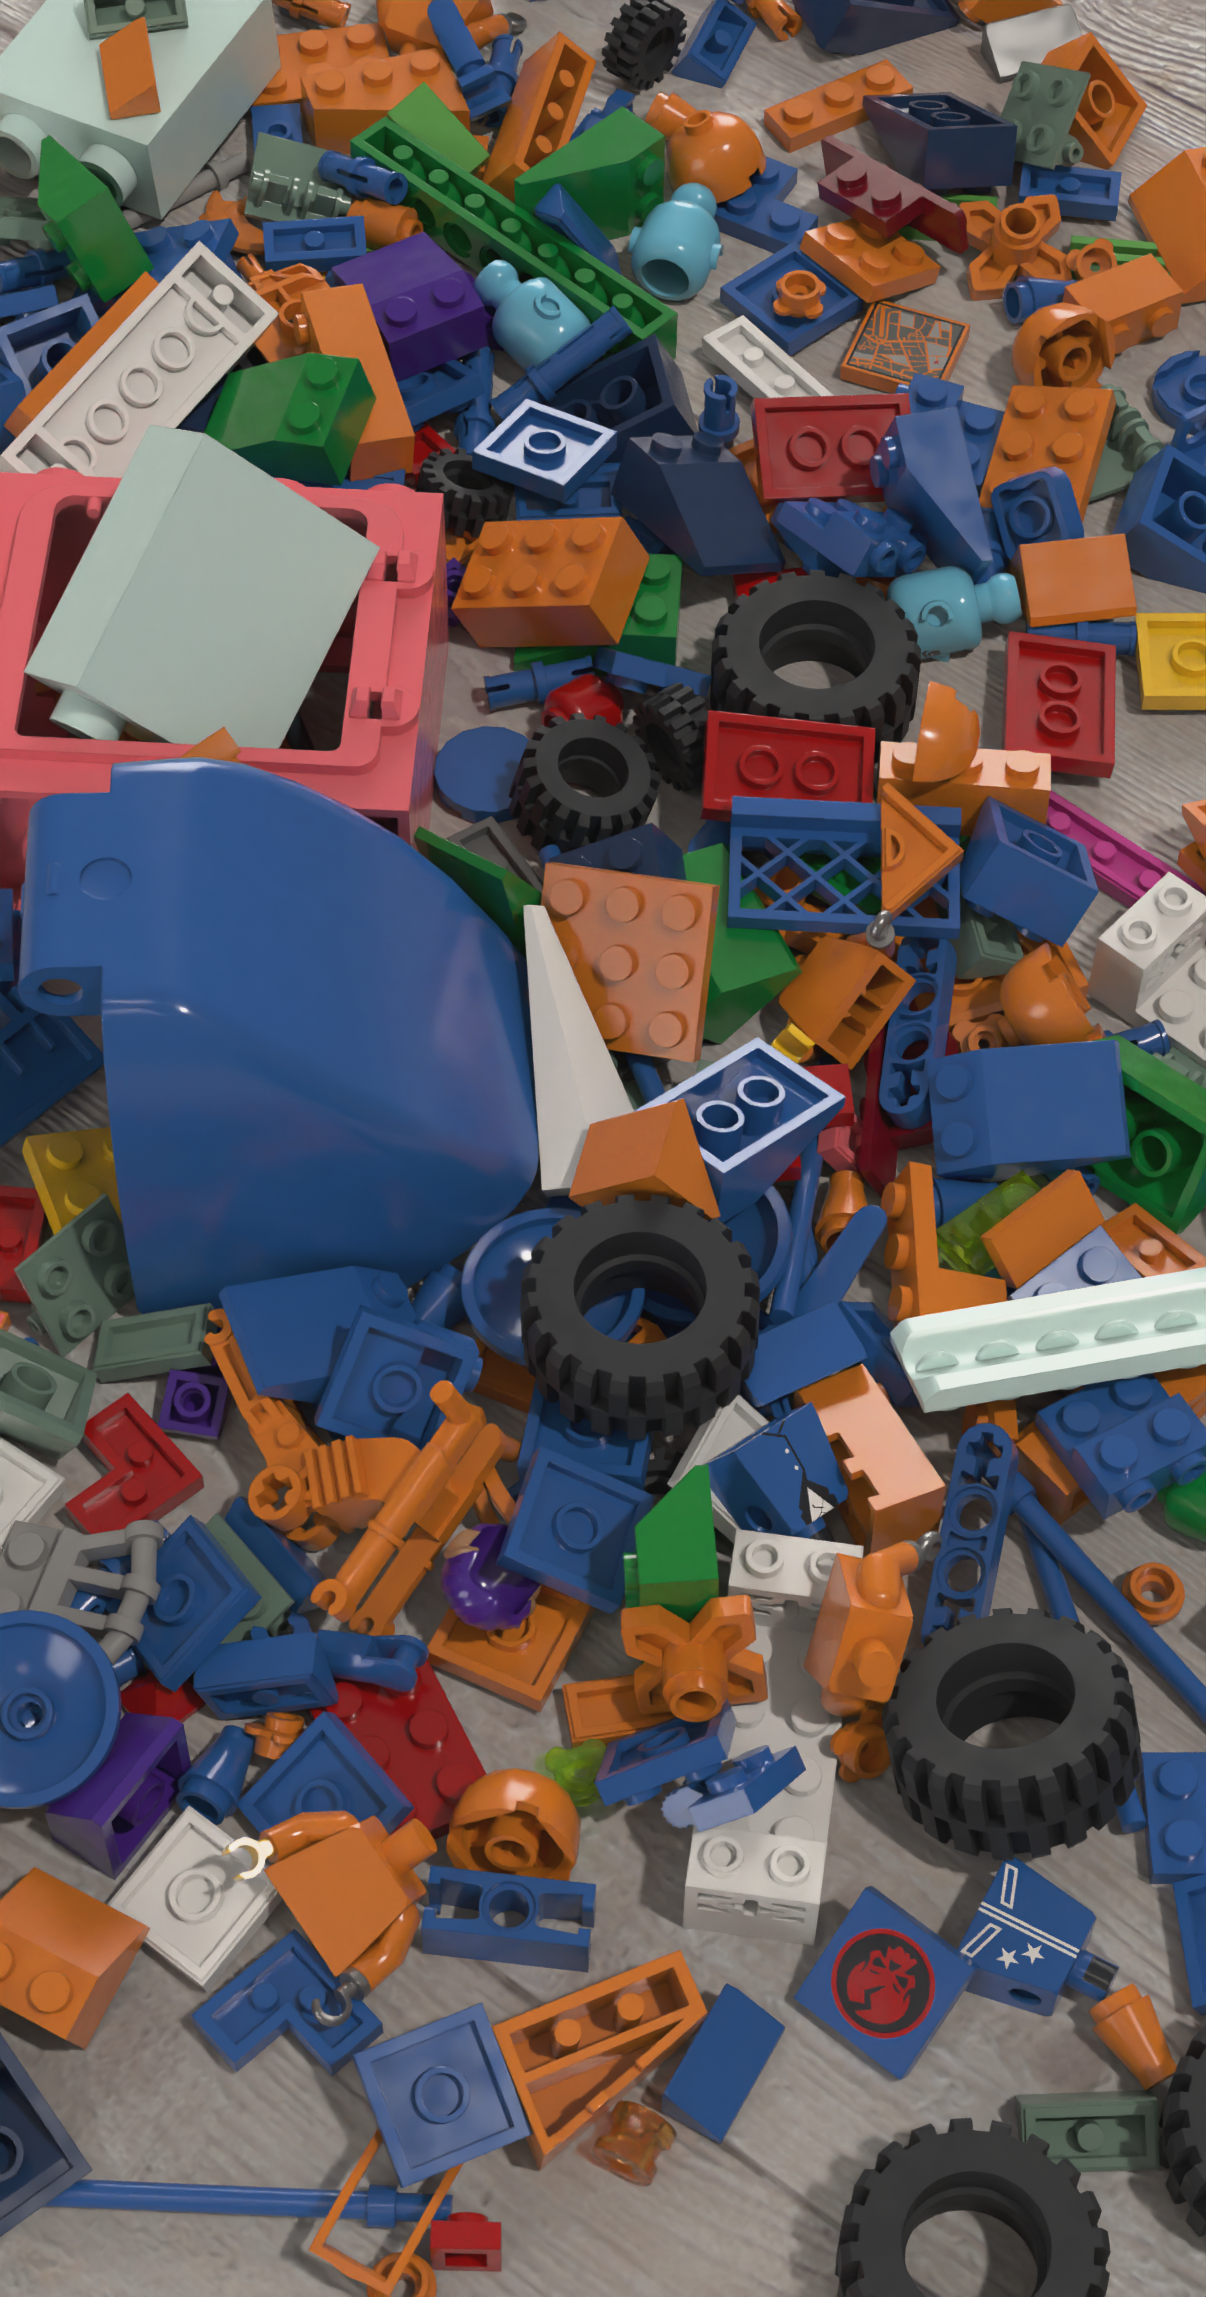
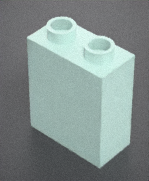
(203, 82)
(198, 601)

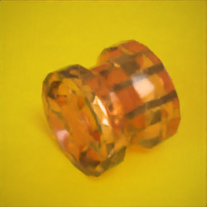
(634, 2143)

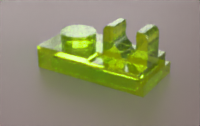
(960, 1237)

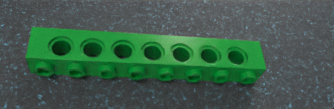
(486, 227)

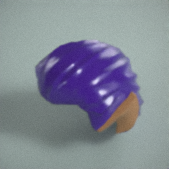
(479, 1588)

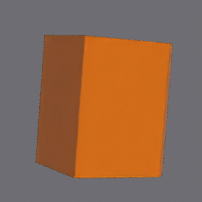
(1074, 580)
(644, 1156)

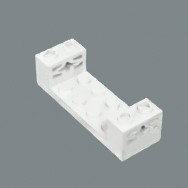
(147, 371)
(1156, 965)
(768, 1867)

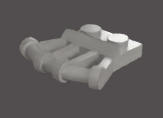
(48, 1565)

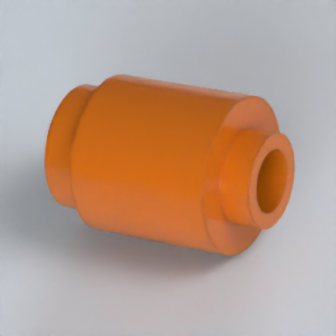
(385, 222)

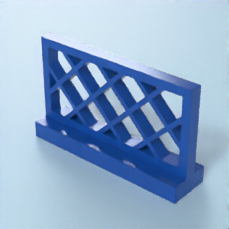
(844, 834)

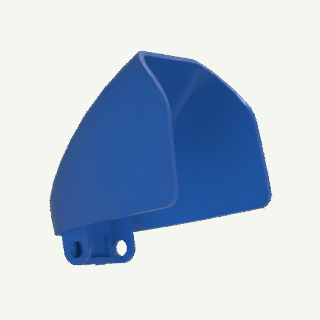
(295, 1028)

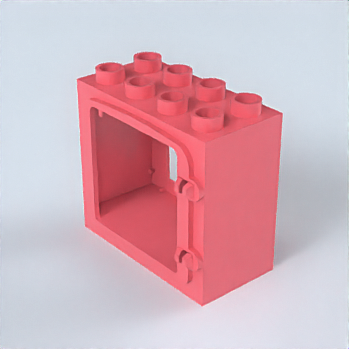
(388, 644)

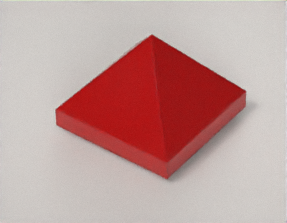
(151, 1698)

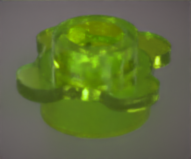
(565, 1762)

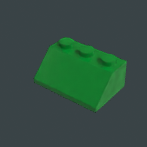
(746, 963)
(1164, 1140)
(675, 1551)

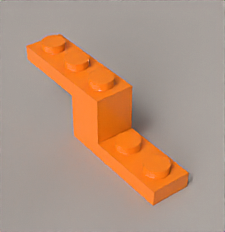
(926, 1289)

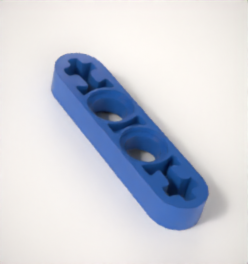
(912, 1026)
(976, 1545)

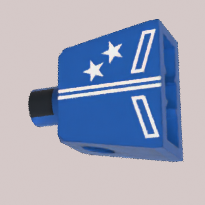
(1033, 1944)

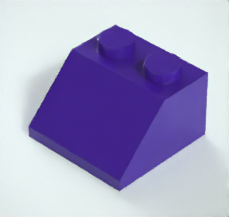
(127, 1795)

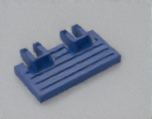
(39, 1063)

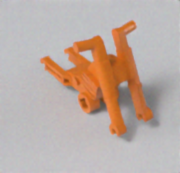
(363, 1485)

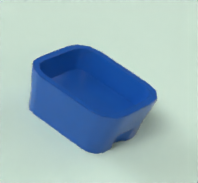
(1036, 509)

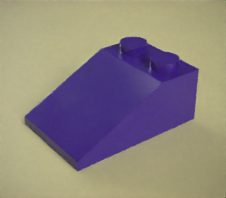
(419, 303)

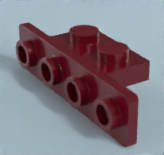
(887, 199)
(880, 1137)

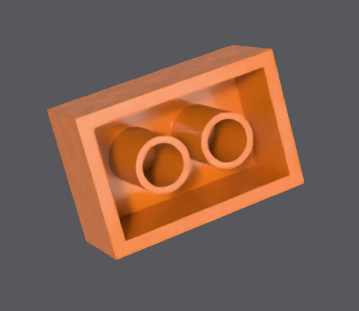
(551, 582)

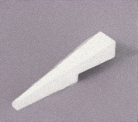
(570, 1059)

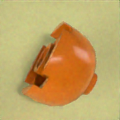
(714, 152)
(1063, 347)
(1044, 1003)
(515, 1826)

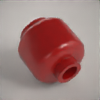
(584, 695)

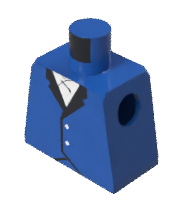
(781, 1477)

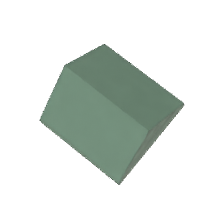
(42, 1397)

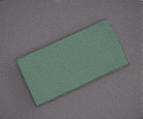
(154, 1343)

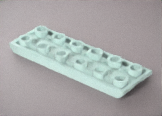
(1054, 1340)

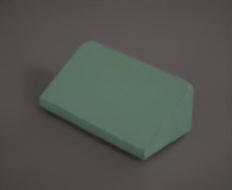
(110, 16)
(984, 943)
(1094, 2128)

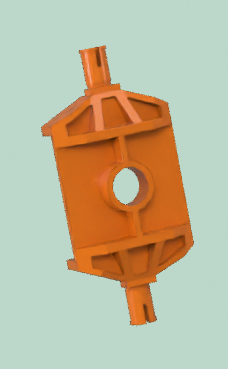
(283, 293)

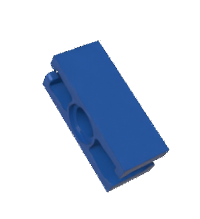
(499, 1892)

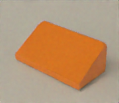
(129, 72)

